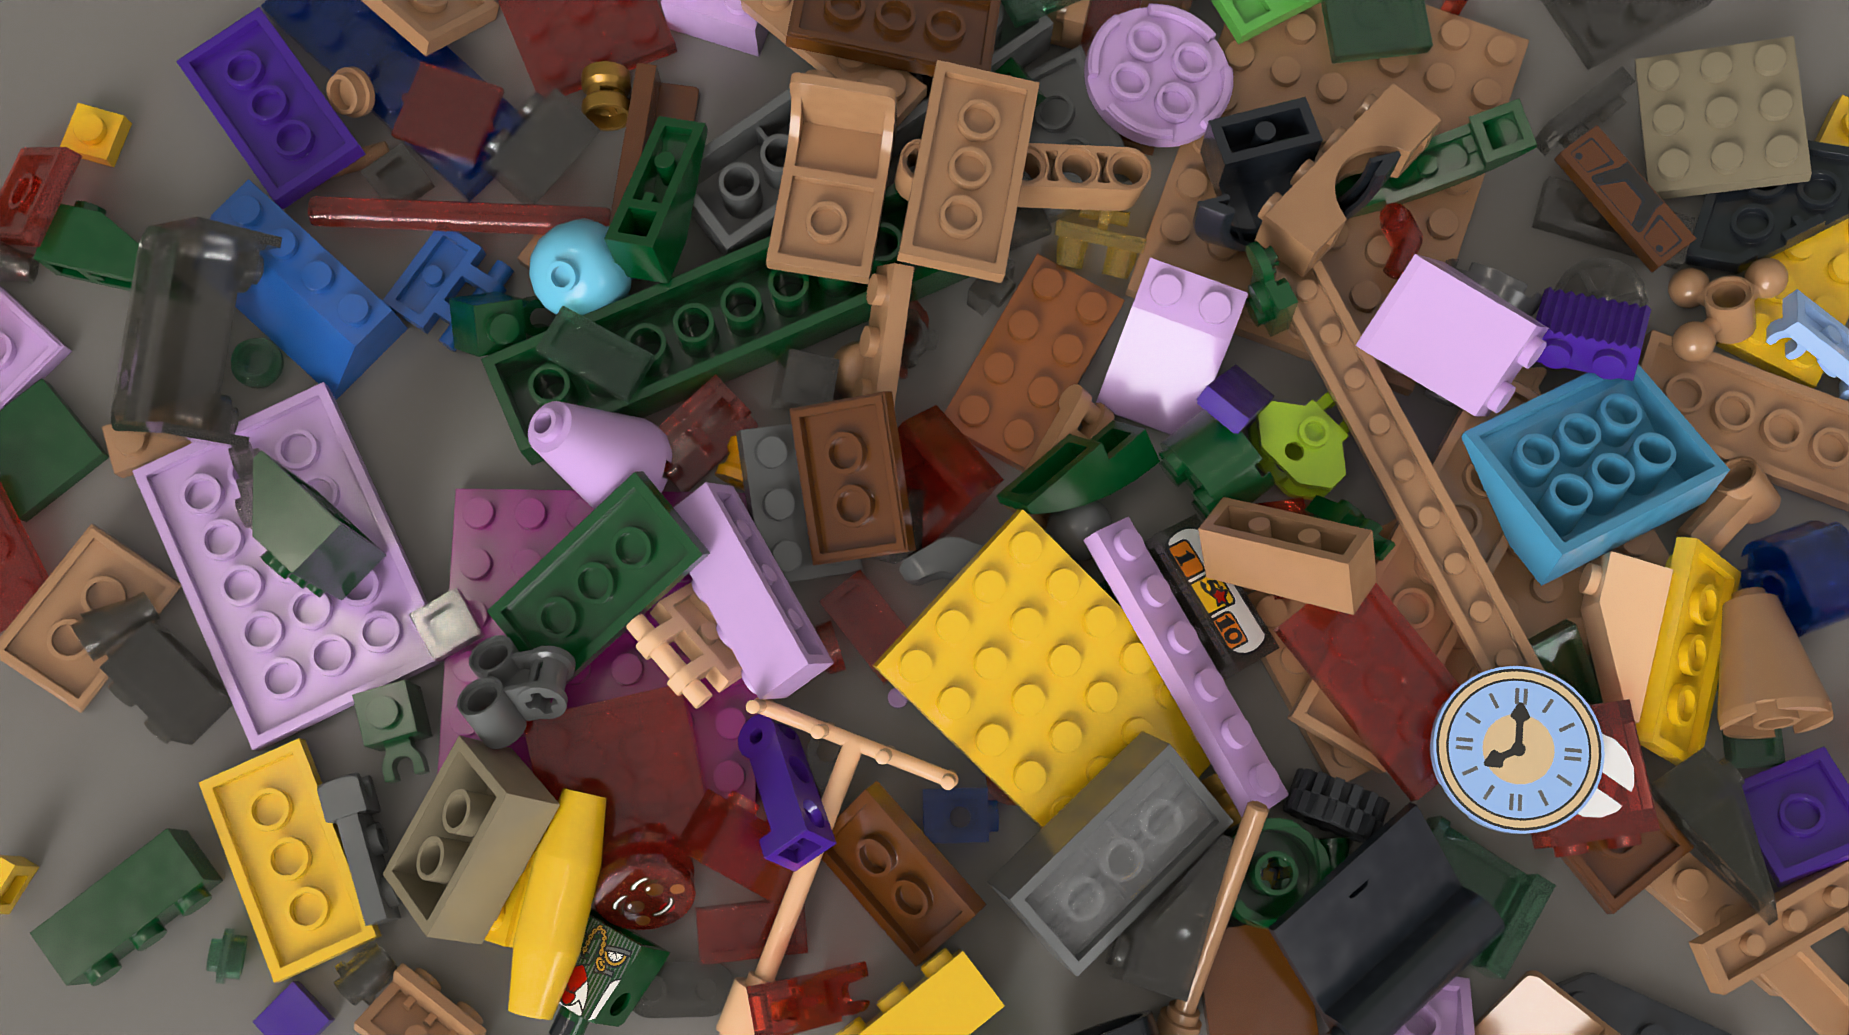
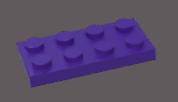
(270, 108)

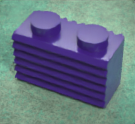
(1592, 334)

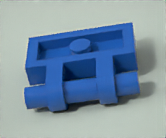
(439, 274)

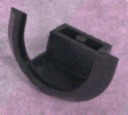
(1255, 157)

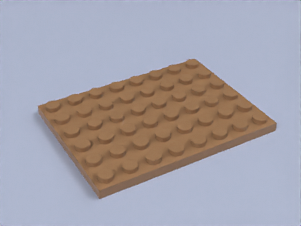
(1461, 76)

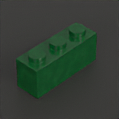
(127, 908)

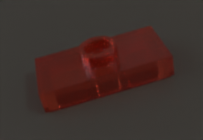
(741, 931)

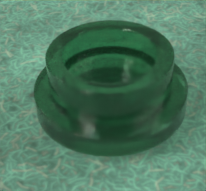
(257, 362)
(227, 956)

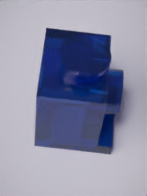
(937, 810)

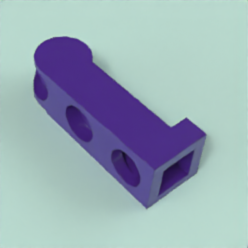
(787, 792)

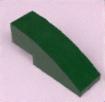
(1082, 470)

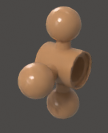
(1727, 305)

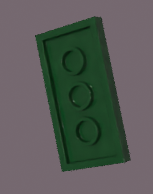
(601, 575)

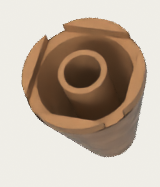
(1765, 671)

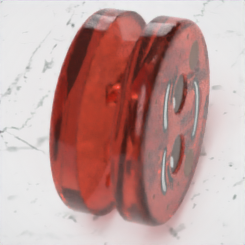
(644, 881)

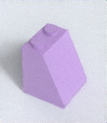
(1453, 336)

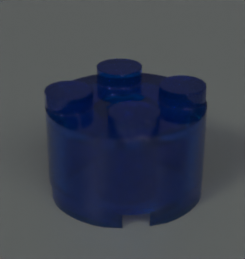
(1805, 570)

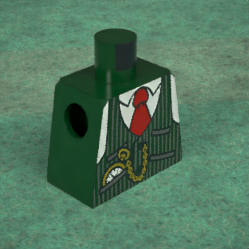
(607, 977)

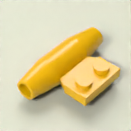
(552, 905)

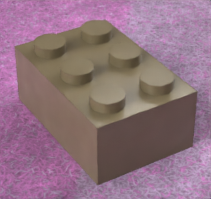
(470, 841)

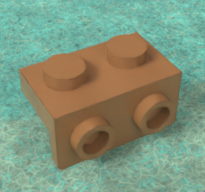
(417, 1007)

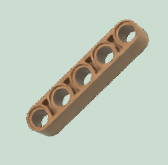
(1049, 185)

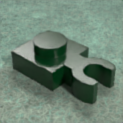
(1348, 514)

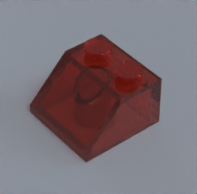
(946, 469)

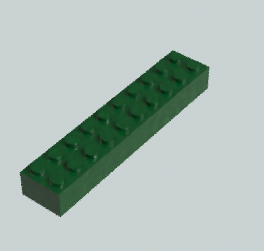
(704, 324)

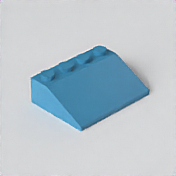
(1590, 469)

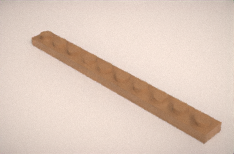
(1406, 475)

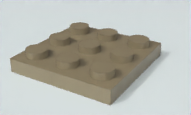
(1723, 119)

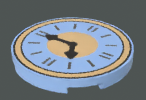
(1517, 750)

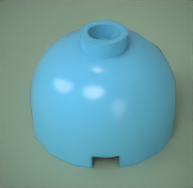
(576, 268)

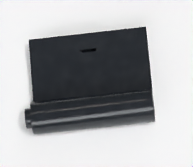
(1385, 930)

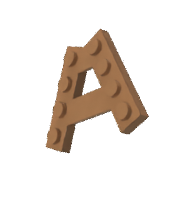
(1782, 951)

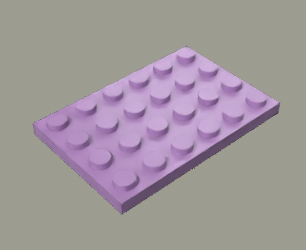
(275, 644)

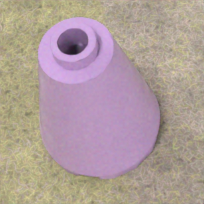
(598, 448)

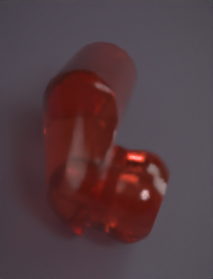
(1402, 235)

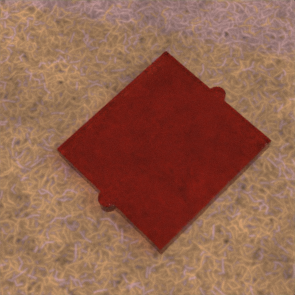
(448, 112)

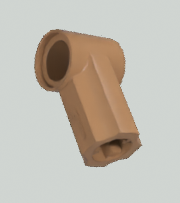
(1739, 500)

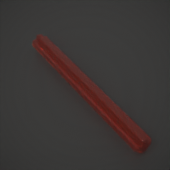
(446, 215)

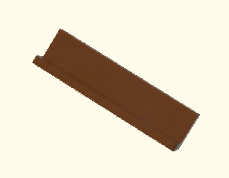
(648, 101)

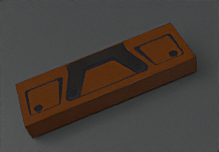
(1624, 198)

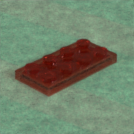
(1377, 679)

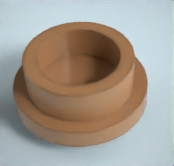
(351, 92)

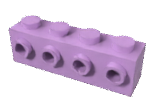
(750, 596)

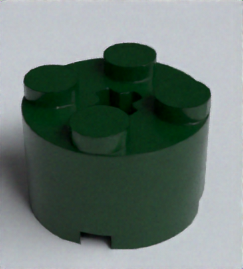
(1213, 463)
(1301, 867)

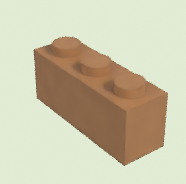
(1289, 555)

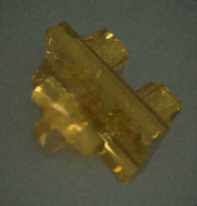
(1120, 250)

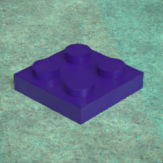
(1800, 816)

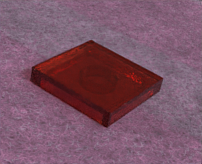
(34, 193)

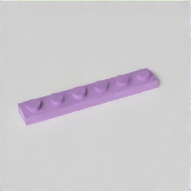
(1185, 666)

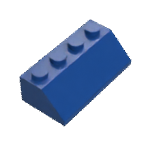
(309, 298)

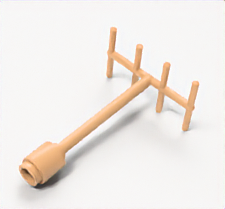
(736, 1013)

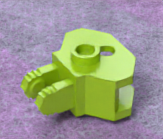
(1303, 444)

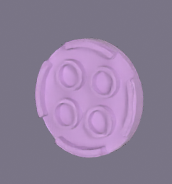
(1157, 75)

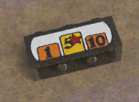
(1216, 610)

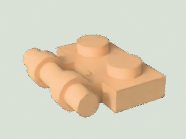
(693, 628)

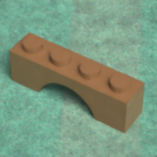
(1308, 217)

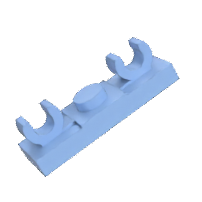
(1816, 332)

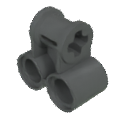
(513, 689)

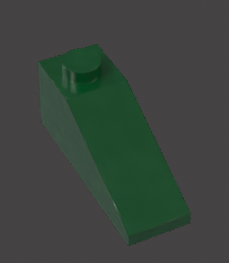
(658, 201)
(88, 247)

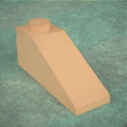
(1623, 622)

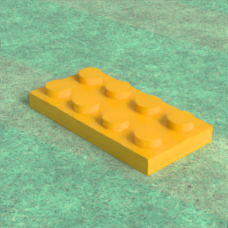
(1687, 652)
(287, 860)

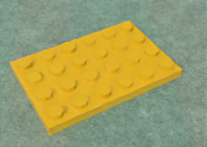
(1034, 672)

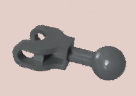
(950, 554)

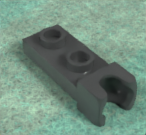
(350, 805)

